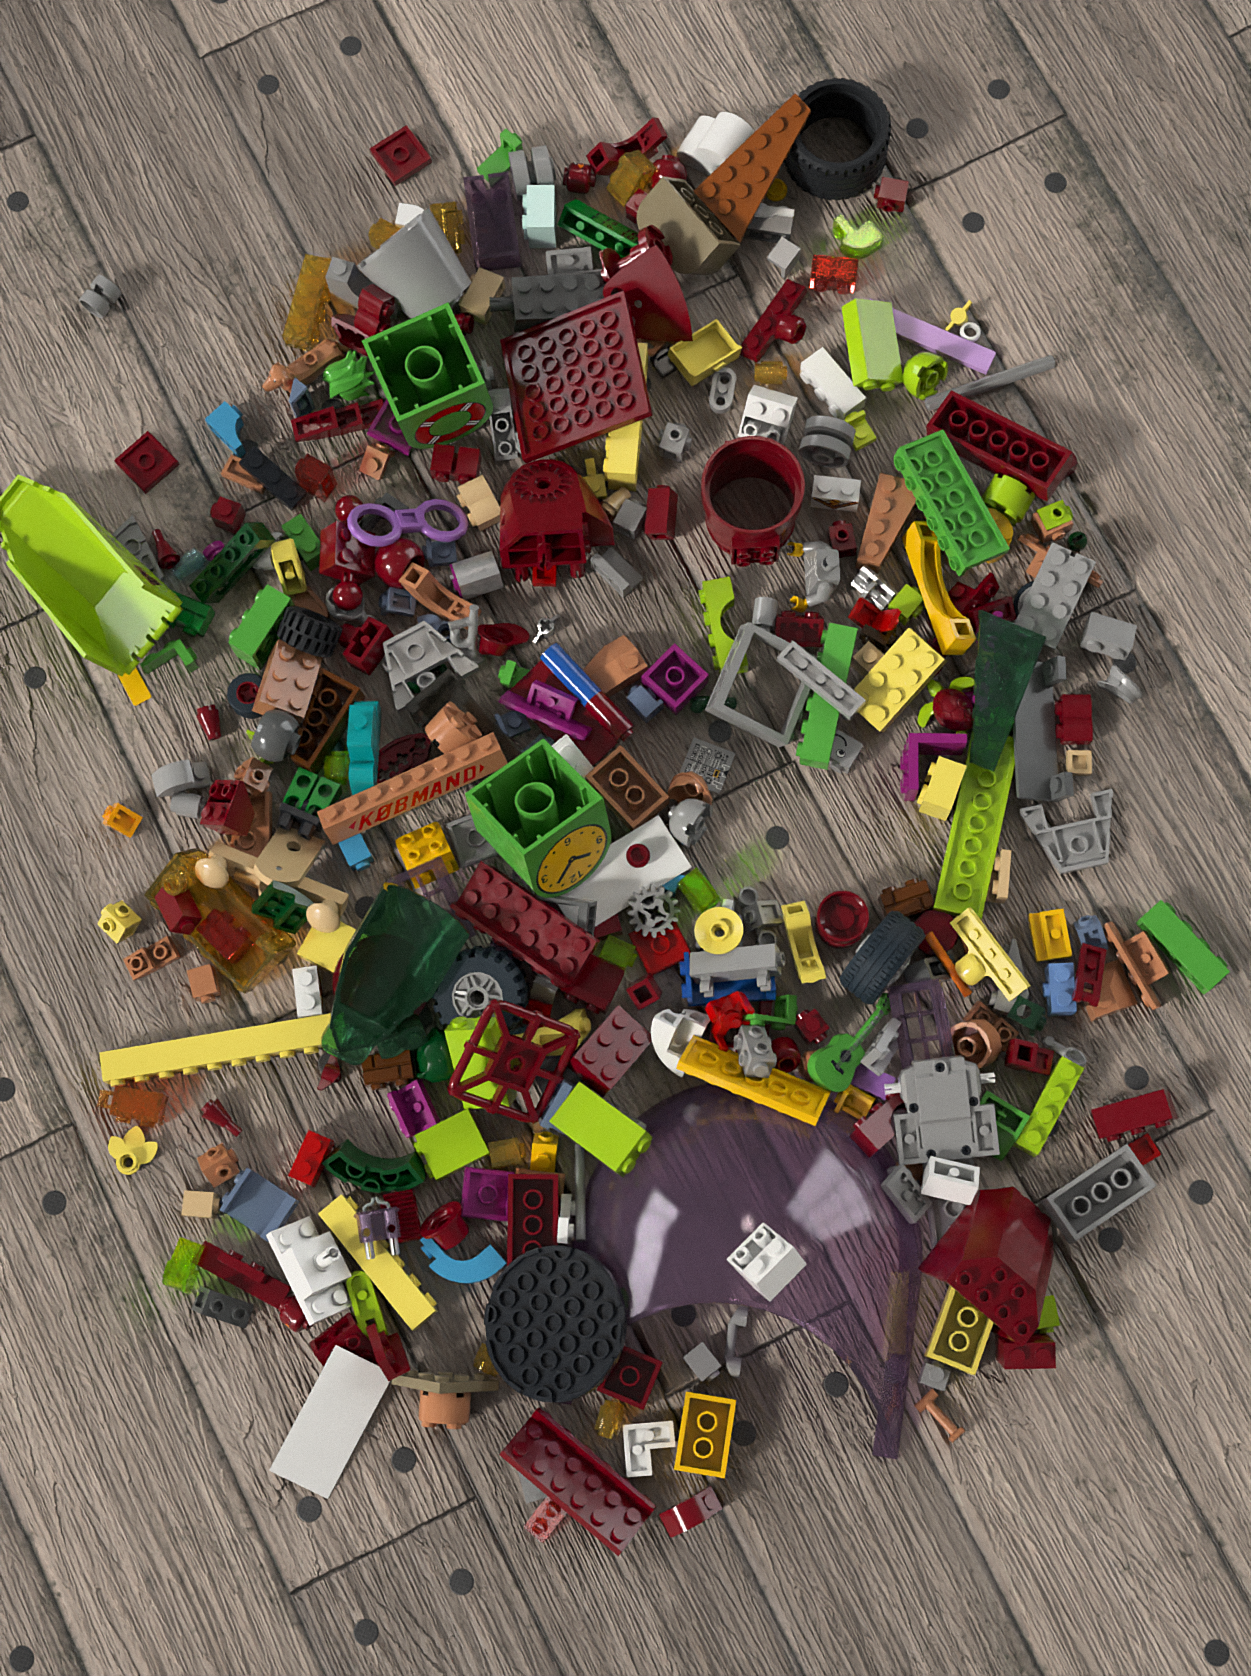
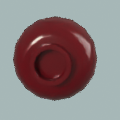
(668, 167)

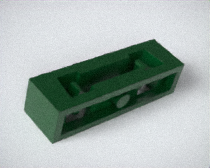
(232, 562)

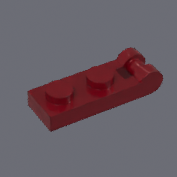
(1089, 974)

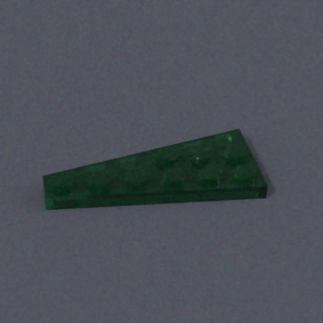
(1001, 677)

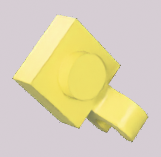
(595, 481)

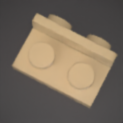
(999, 878)

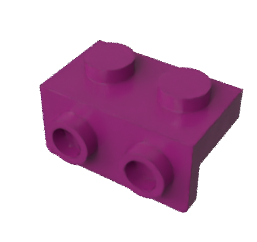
(413, 1108)

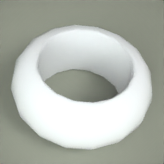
(970, 325)

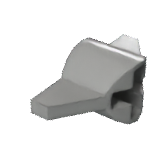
(546, 628)

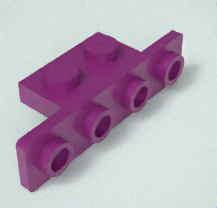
(548, 706)

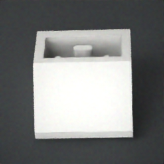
(767, 414)
(767, 1261)

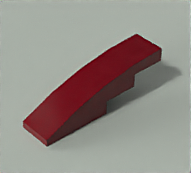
(335, 422)

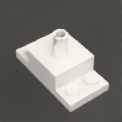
(312, 1269)

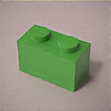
(305, 541)

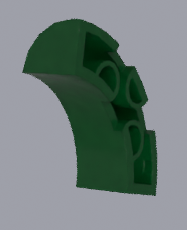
(373, 1172)

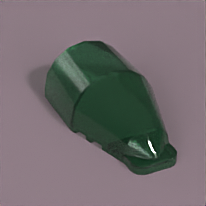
(389, 969)

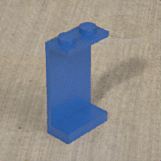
(748, 986)

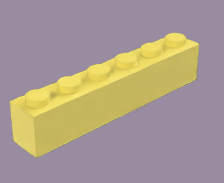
(384, 1270)

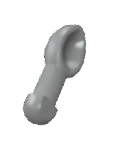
(1068, 1052)

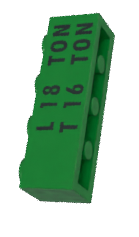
(597, 228)

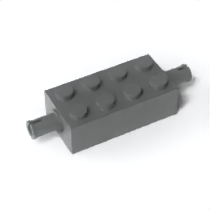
(547, 297)

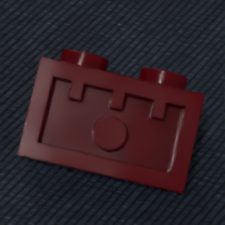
(802, 629)
(388, 1352)

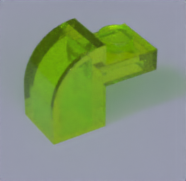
(858, 242)
(698, 891)
(181, 1269)

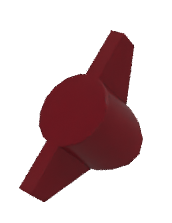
(330, 1074)

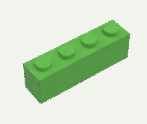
(1183, 947)

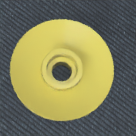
(718, 919)

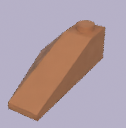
(616, 666)

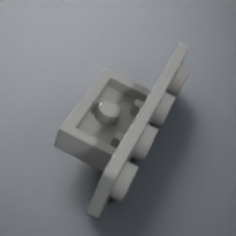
(570, 262)

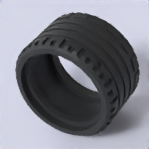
(844, 179)

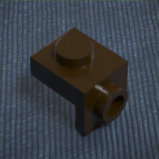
(878, 639)

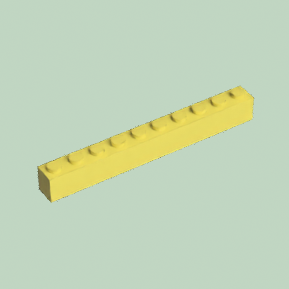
(213, 1050)

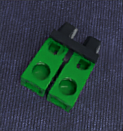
(303, 801)

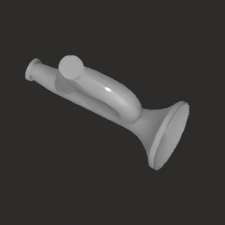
(469, 644)

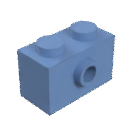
(1059, 989)

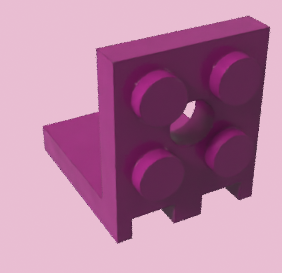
(925, 744)

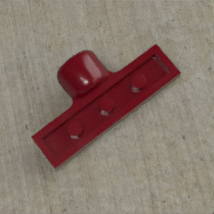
(777, 322)

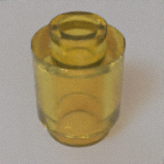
(770, 372)
(609, 1419)

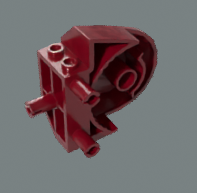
(550, 519)

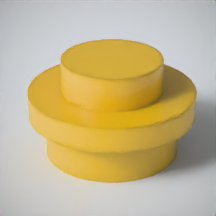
(777, 191)

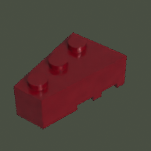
(1134, 1115)

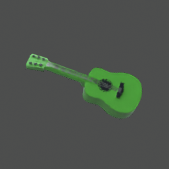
(836, 1063)

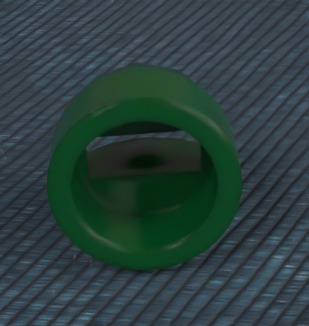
(1080, 545)

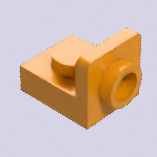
(121, 819)

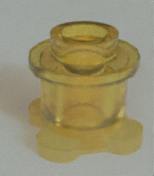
(177, 880)

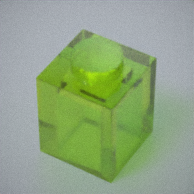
(618, 953)

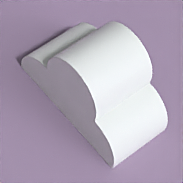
(713, 141)

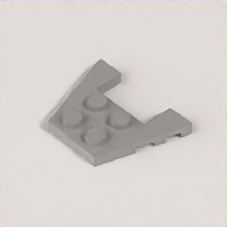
(418, 652)
(1075, 844)

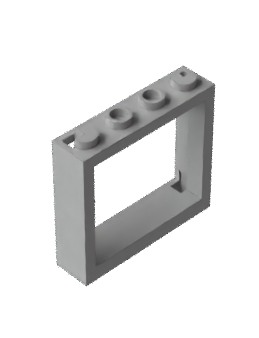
(726, 678)

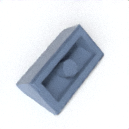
(300, 399)

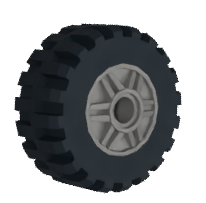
(485, 972)

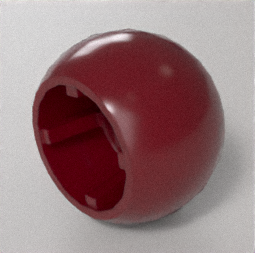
(394, 560)

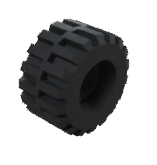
(309, 631)

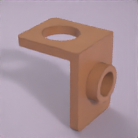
(1055, 534)

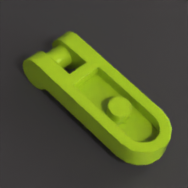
(365, 1301)

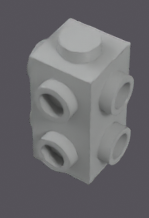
(755, 1051)

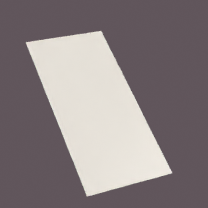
(616, 879)
(330, 1422)

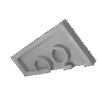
(133, 540)

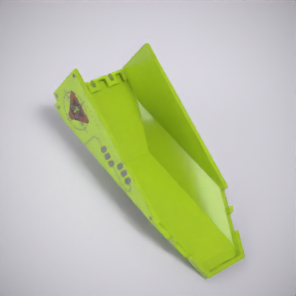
(83, 576)

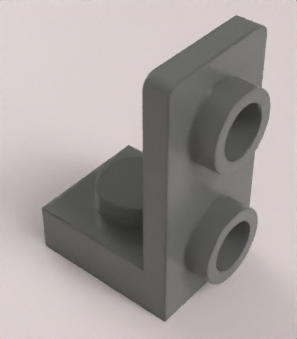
(369, 521)
(222, 1307)

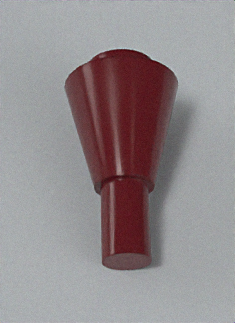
(166, 555)
(216, 1113)

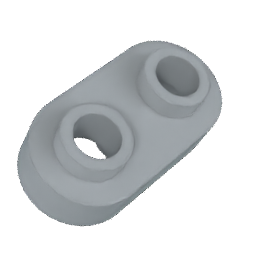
(722, 391)

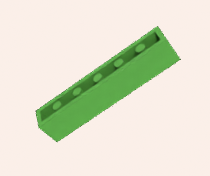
(823, 718)

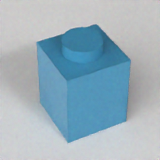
(356, 852)

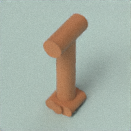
(927, 1402)

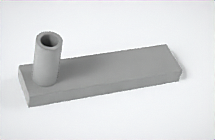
(821, 680)

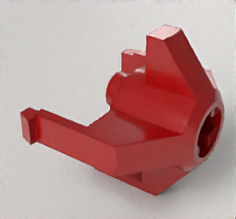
(727, 1014)

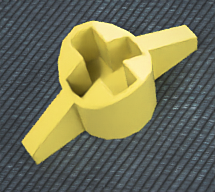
(959, 316)

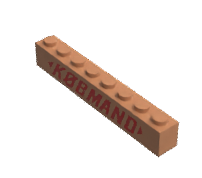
(412, 788)

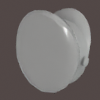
(1121, 686)

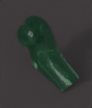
(699, 703)

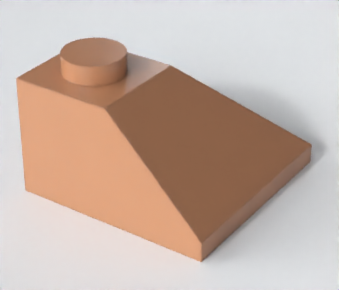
(1115, 992)

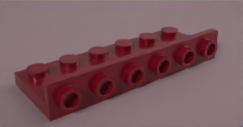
(525, 925)
(578, 1481)

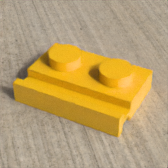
(1049, 935)

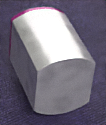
(476, 575)

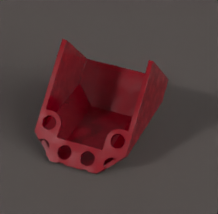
(998, 1260)

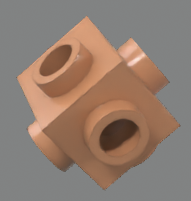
(254, 775)
(219, 1164)

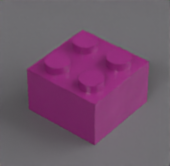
(675, 679)

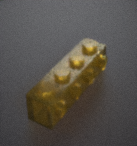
(308, 304)

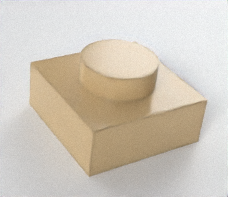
(1079, 762)

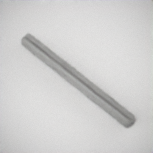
(994, 381)

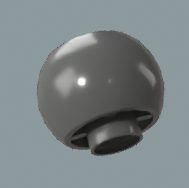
(276, 736)

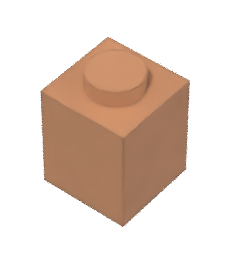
(204, 983)

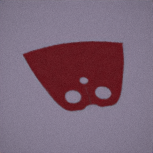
(663, 307)

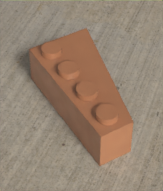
(886, 520)

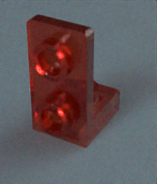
(544, 1519)

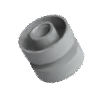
(537, 171)

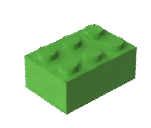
(259, 626)

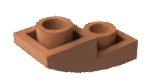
(151, 958)
(1004, 1029)

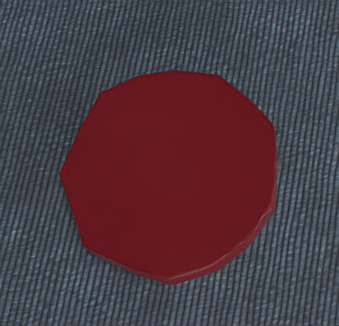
(940, 925)

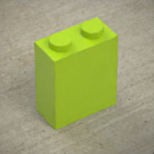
(451, 1145)

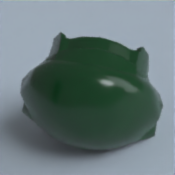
(433, 1058)

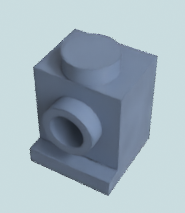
(644, 703)

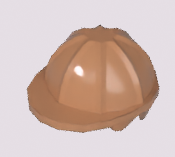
(689, 786)

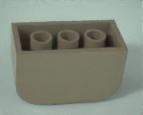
(691, 230)

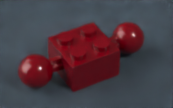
(346, 557)

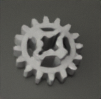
(656, 901)

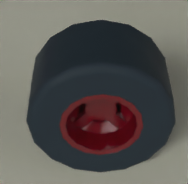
(241, 692)

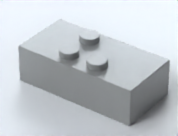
(1098, 1193)

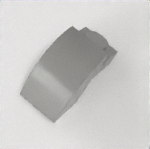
(180, 776)

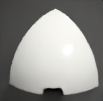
(673, 1032)

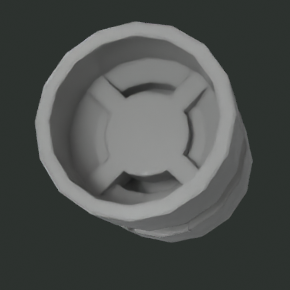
(100, 296)

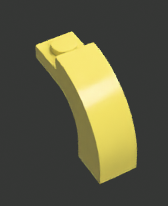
(802, 942)

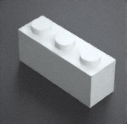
(831, 384)

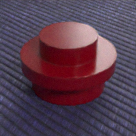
(638, 855)

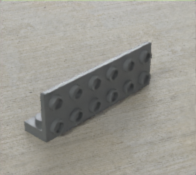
(1036, 737)

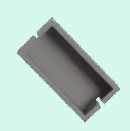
(1055, 593)

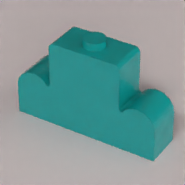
(363, 744)

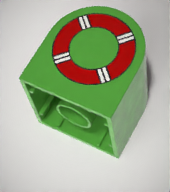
(430, 378)

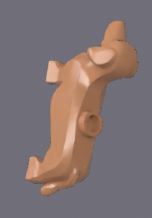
(306, 367)

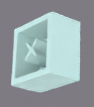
(540, 216)

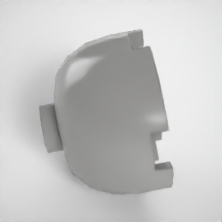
(688, 820)

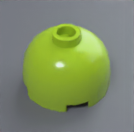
(923, 374)

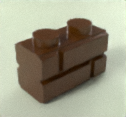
(909, 900)
(396, 1070)

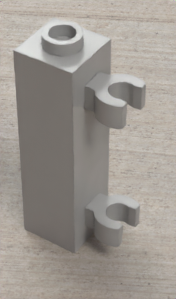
(739, 964)

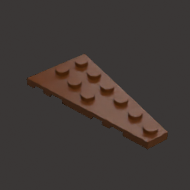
(748, 173)

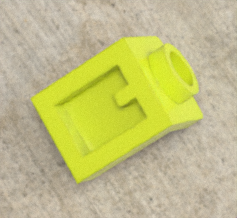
(864, 433)

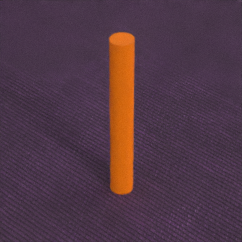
(947, 963)

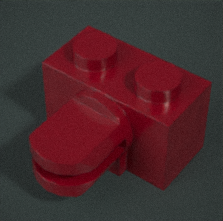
(365, 644)

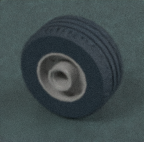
(882, 957)

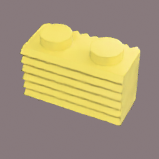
(288, 567)

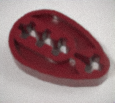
(403, 747)

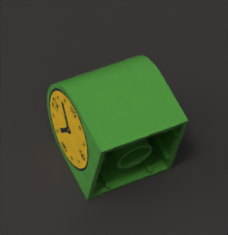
(542, 820)

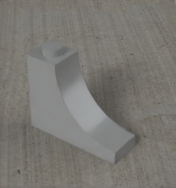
(347, 282)

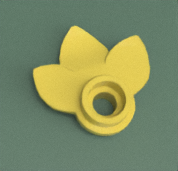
(134, 1147)

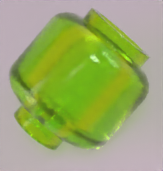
(337, 767)

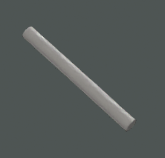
(580, 1193)

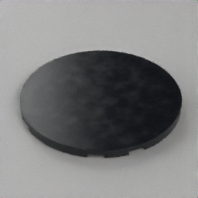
(555, 1324)

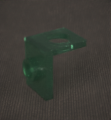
(1035, 1021)

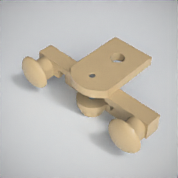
(281, 865)

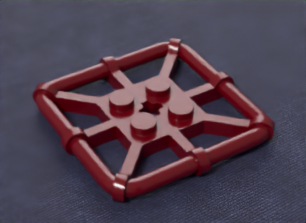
(508, 1048)

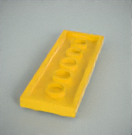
(779, 1091)

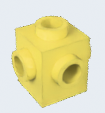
(119, 921)

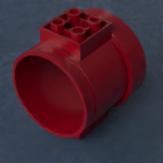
(760, 459)

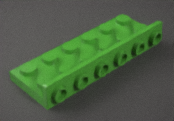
(950, 502)

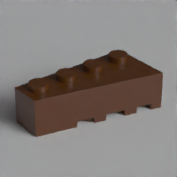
(325, 720)

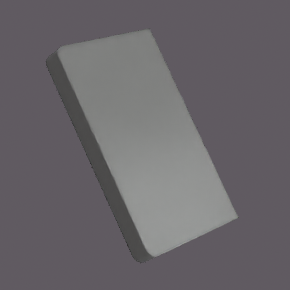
(616, 571)

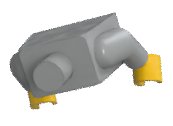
(821, 573)

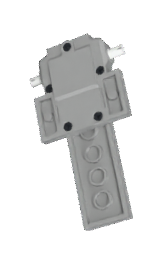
(943, 1123)

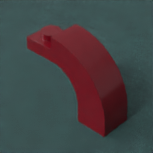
(605, 156)

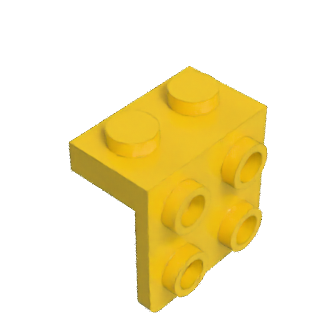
(423, 846)

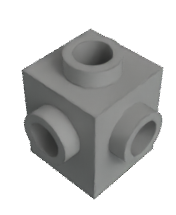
(674, 441)

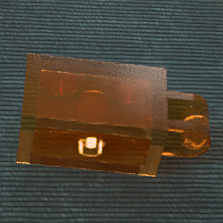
(134, 1105)

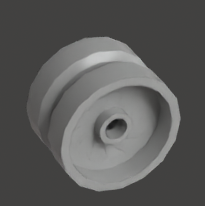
(827, 441)

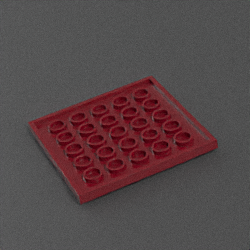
(575, 377)

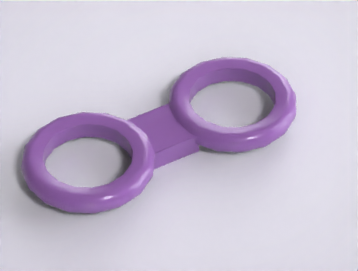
(407, 522)

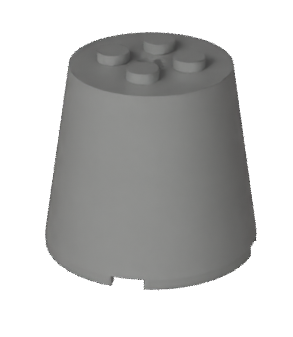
(417, 267)

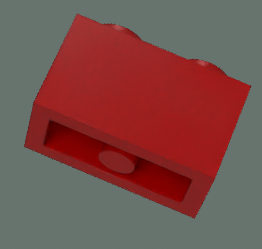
(308, 1162)

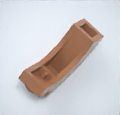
(433, 595)

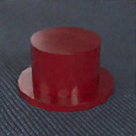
(445, 1226)

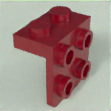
(595, 985)

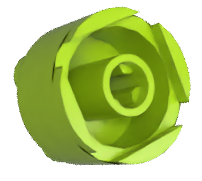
(1008, 498)

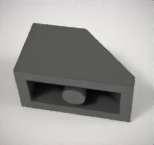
(926, 970)

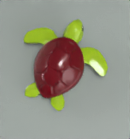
(949, 706)

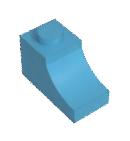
(226, 425)

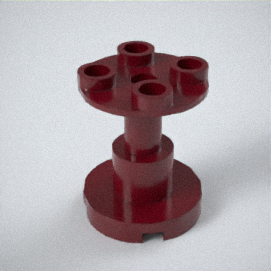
(647, 238)

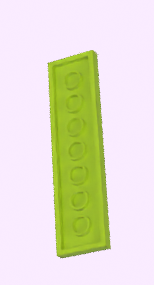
(974, 835)

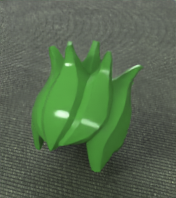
(348, 377)

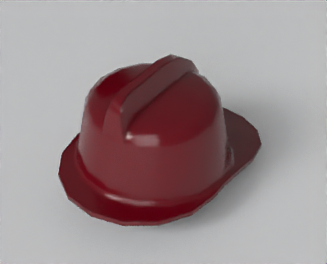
(500, 637)

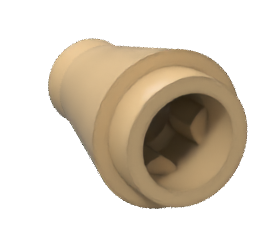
(614, 502)

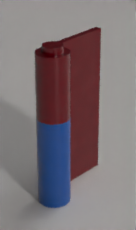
(592, 709)

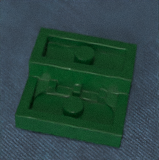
(282, 905)

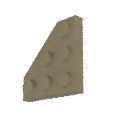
(446, 1382)

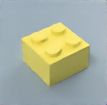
(939, 795)

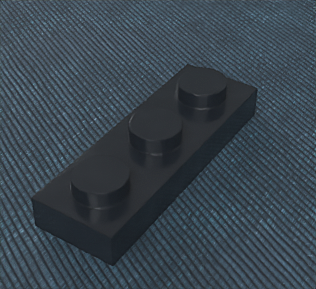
(272, 478)

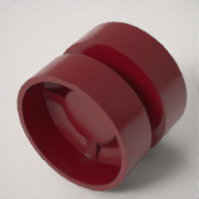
(841, 919)

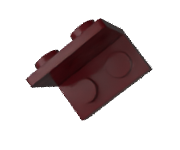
(346, 1335)

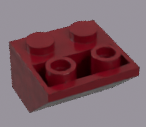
(228, 808)

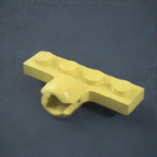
(986, 957)

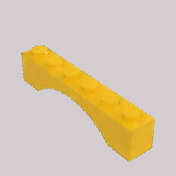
(950, 626)

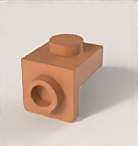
(376, 460)

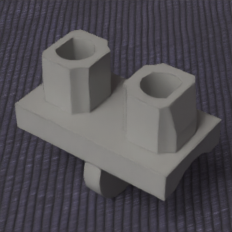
(873, 587)

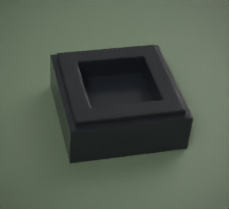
(662, 363)

